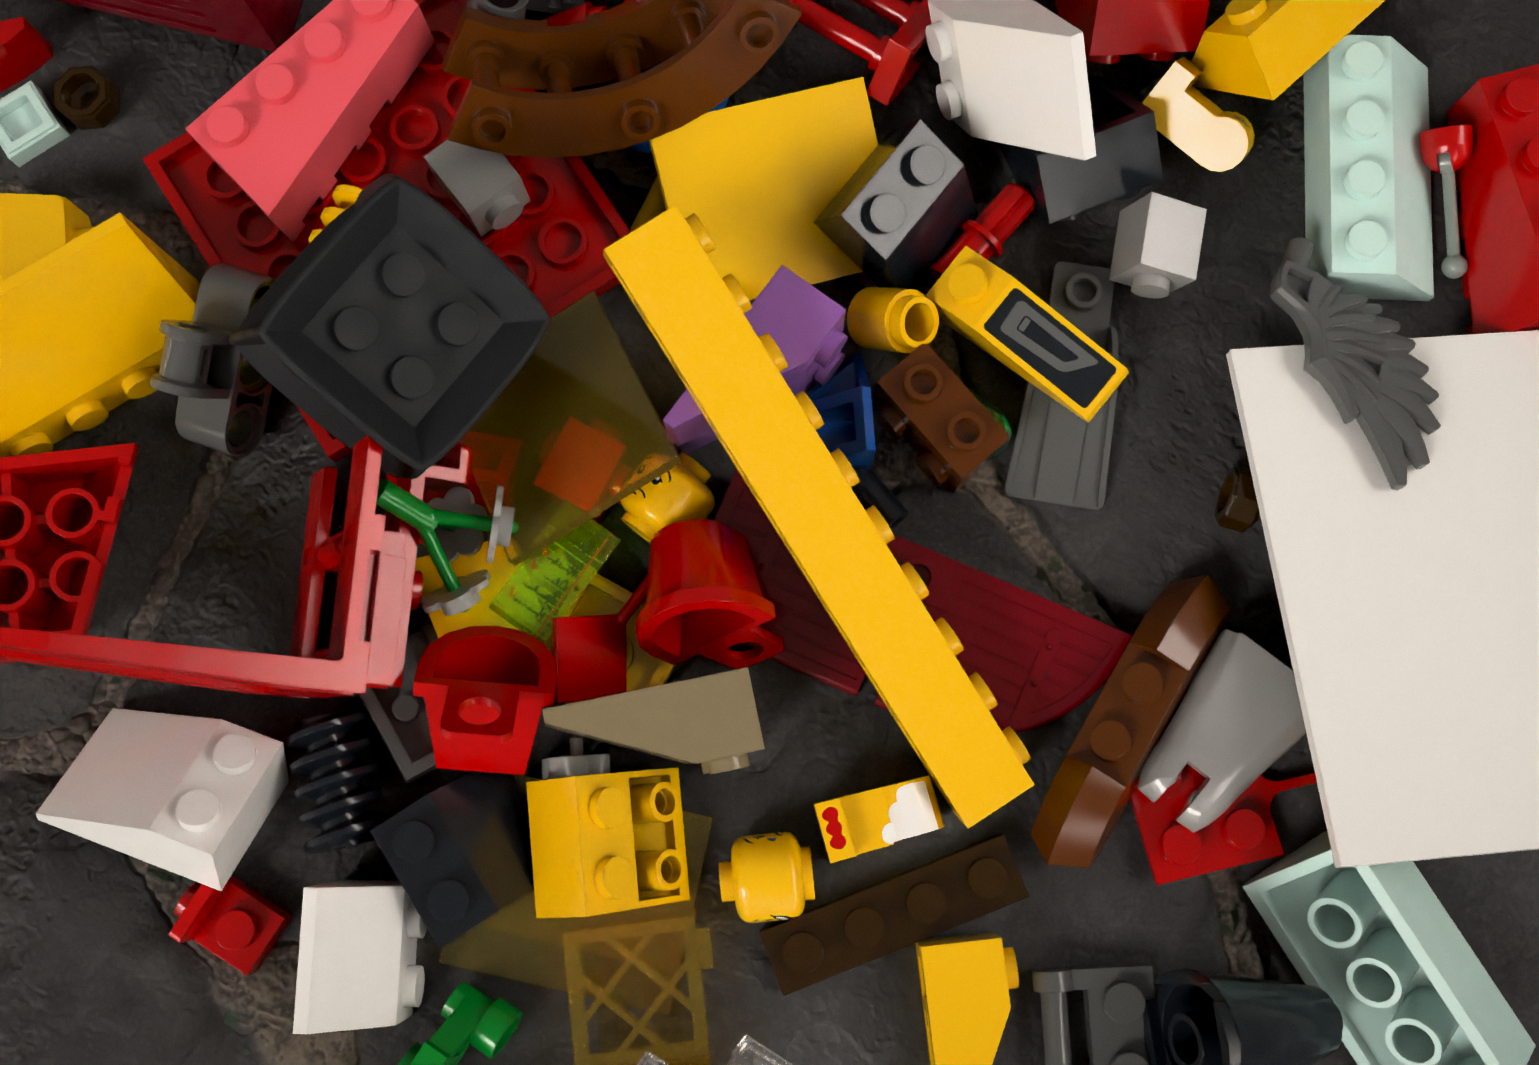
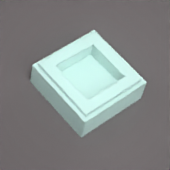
(28, 124)

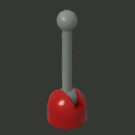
(1445, 152)

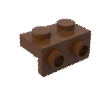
(937, 418)

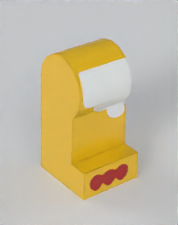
(877, 817)

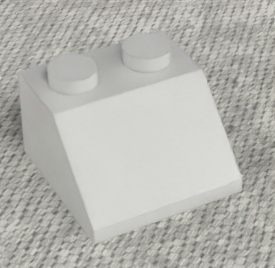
(357, 957)

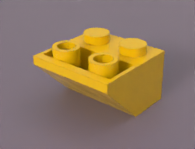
(607, 842)

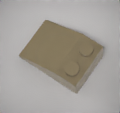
(683, 721)

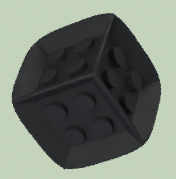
(394, 327)

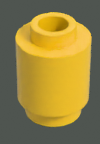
(892, 319)

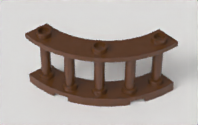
(714, 53)

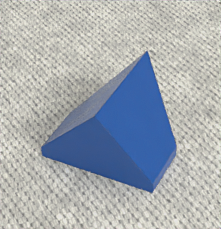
(847, 413)

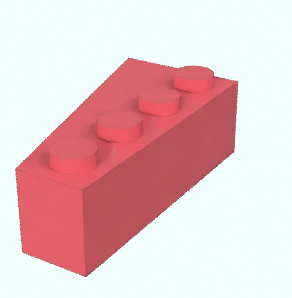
(312, 103)

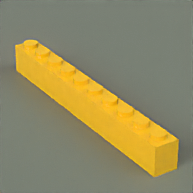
(818, 515)

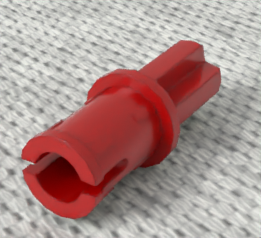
(991, 227)

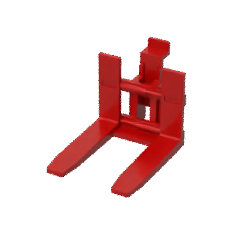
(369, 616)

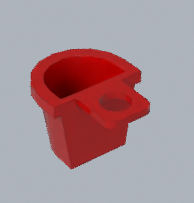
(704, 597)
(485, 697)

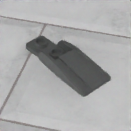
(1053, 450)

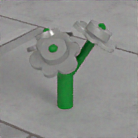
(450, 529)

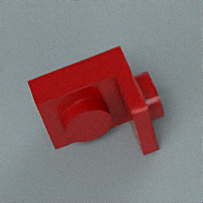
(230, 923)

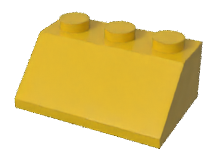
(1269, 44)

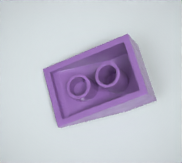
(806, 330)

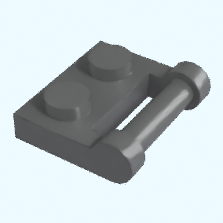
(1112, 1008)

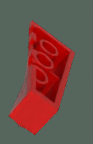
(1501, 201)

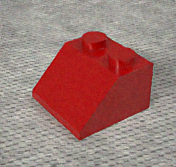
(1136, 27)

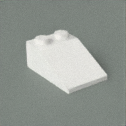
(1013, 74)
(171, 791)

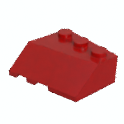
(58, 534)

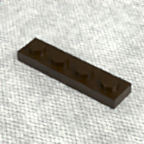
(893, 914)

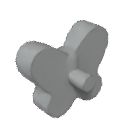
(575, 763)

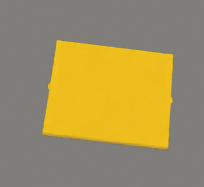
(766, 175)

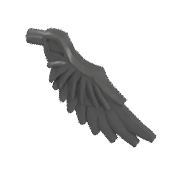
(1359, 362)

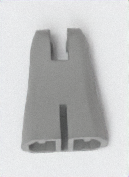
(1227, 728)

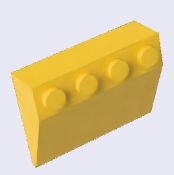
(84, 332)

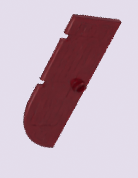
(1023, 646)

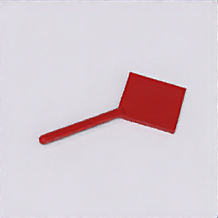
(593, 652)

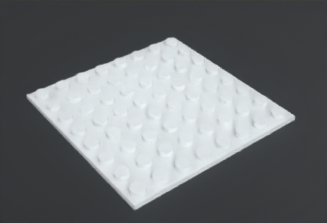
(1411, 602)

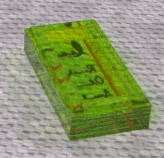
(553, 579)

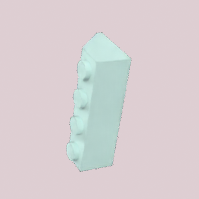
(1366, 170)
(1387, 961)

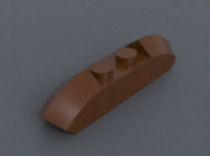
(1128, 722)

